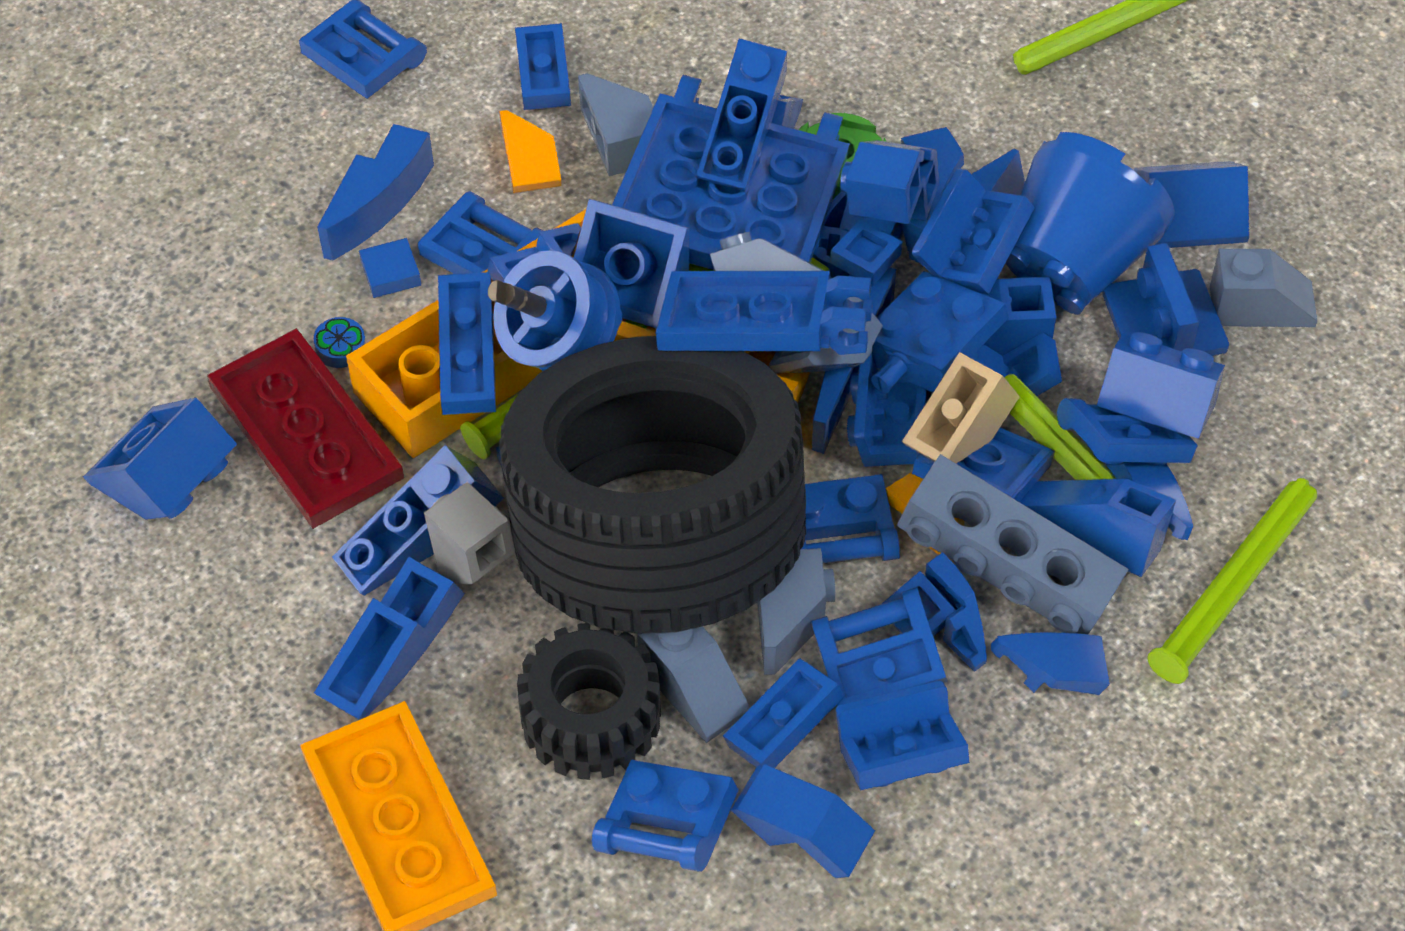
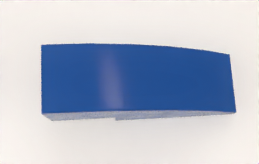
(375, 190)
(389, 639)

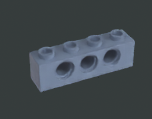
(1002, 521)

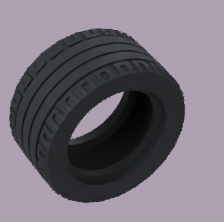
(667, 554)

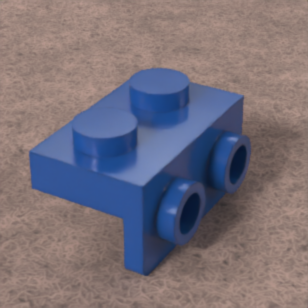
(883, 418)
(900, 735)

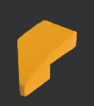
(529, 154)

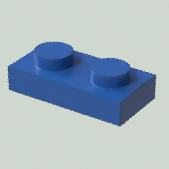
(543, 66)
(784, 715)

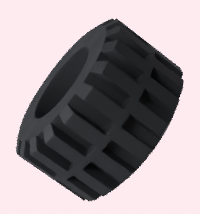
(583, 662)

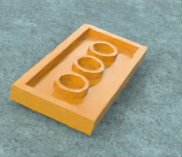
(398, 820)

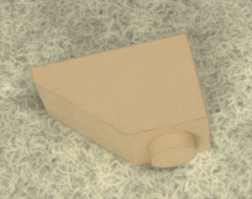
(962, 411)

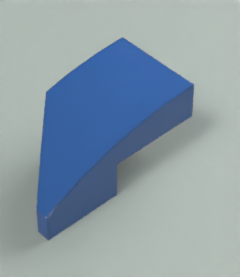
(1163, 481)
(963, 627)

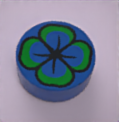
(337, 339)

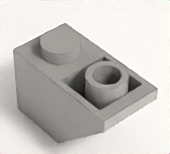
(467, 535)

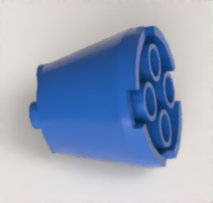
(1087, 218)

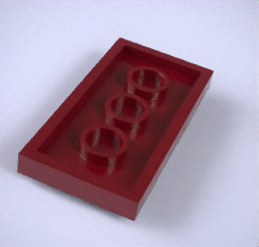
(305, 428)

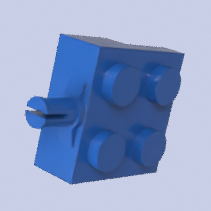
(929, 329)

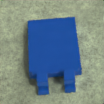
(764, 312)

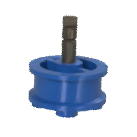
(553, 309)

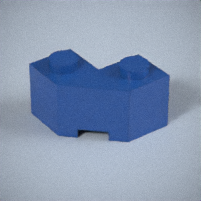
(891, 181)

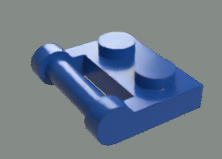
(355, 58)
(464, 247)
(1122, 438)
(849, 509)
(885, 664)
(667, 800)

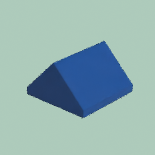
(1207, 202)
(635, 255)

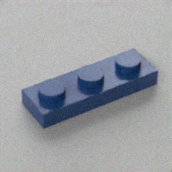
(466, 344)

